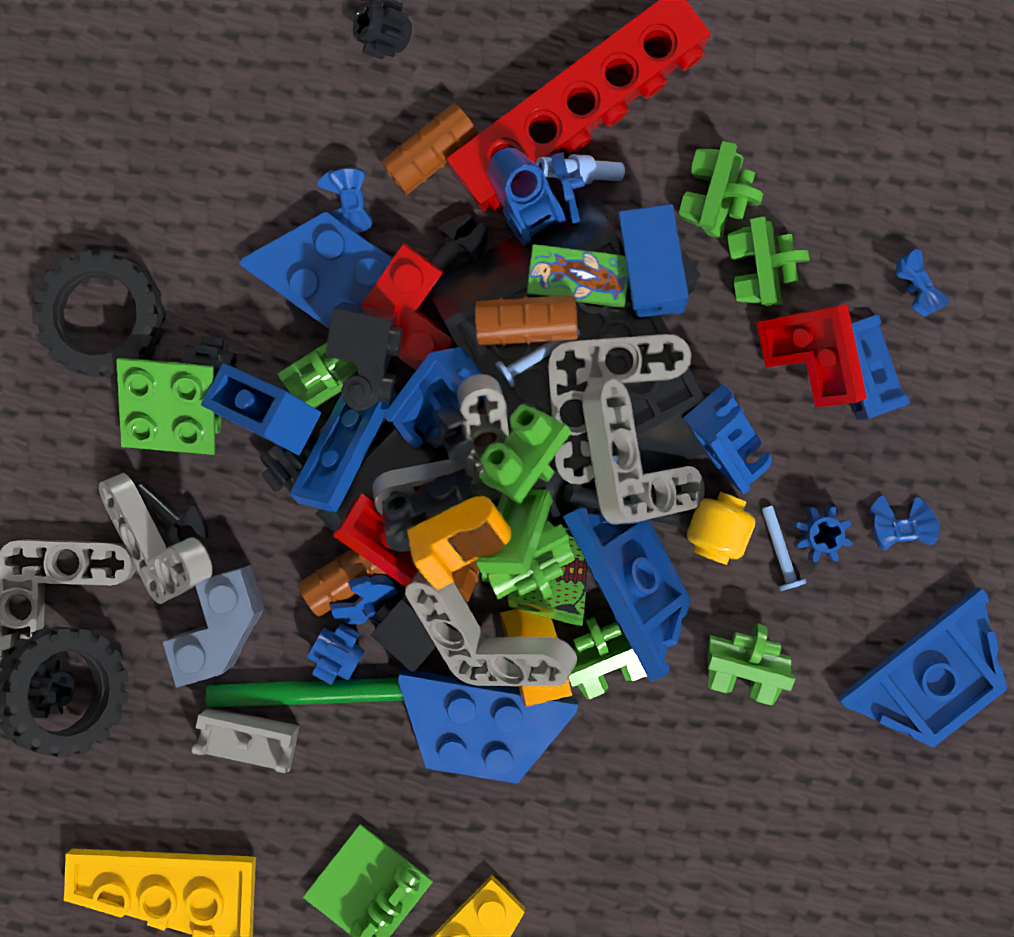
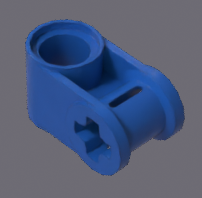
(527, 201)

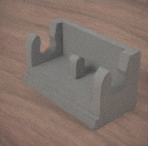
(246, 738)

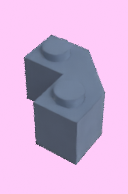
(231, 611)

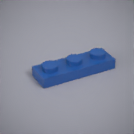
(338, 455)

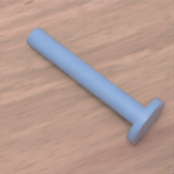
(527, 361)
(781, 550)

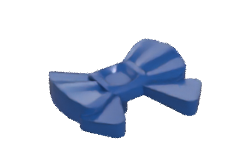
(559, 165)
(348, 184)
(929, 297)
(920, 524)
(372, 593)

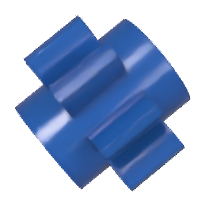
(810, 528)
(335, 653)

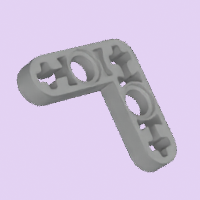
(595, 370)
(610, 404)
(495, 421)
(162, 569)
(32, 581)
(481, 658)

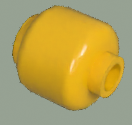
(721, 528)

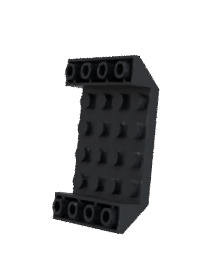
(656, 405)

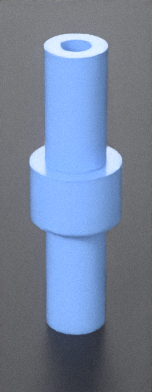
(585, 166)

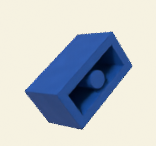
(261, 408)

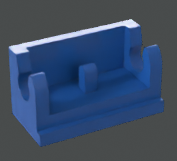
(654, 260)
(878, 372)
(429, 390)
(728, 438)

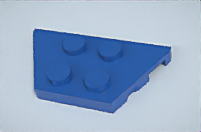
(320, 266)
(636, 582)
(936, 676)
(479, 727)

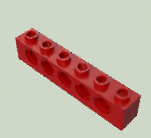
(665, 22)

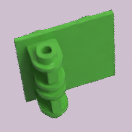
(164, 408)
(367, 887)

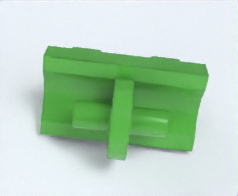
(723, 170)
(759, 243)
(317, 376)
(524, 454)
(550, 555)
(601, 653)
(751, 659)

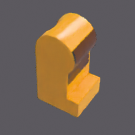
(457, 539)

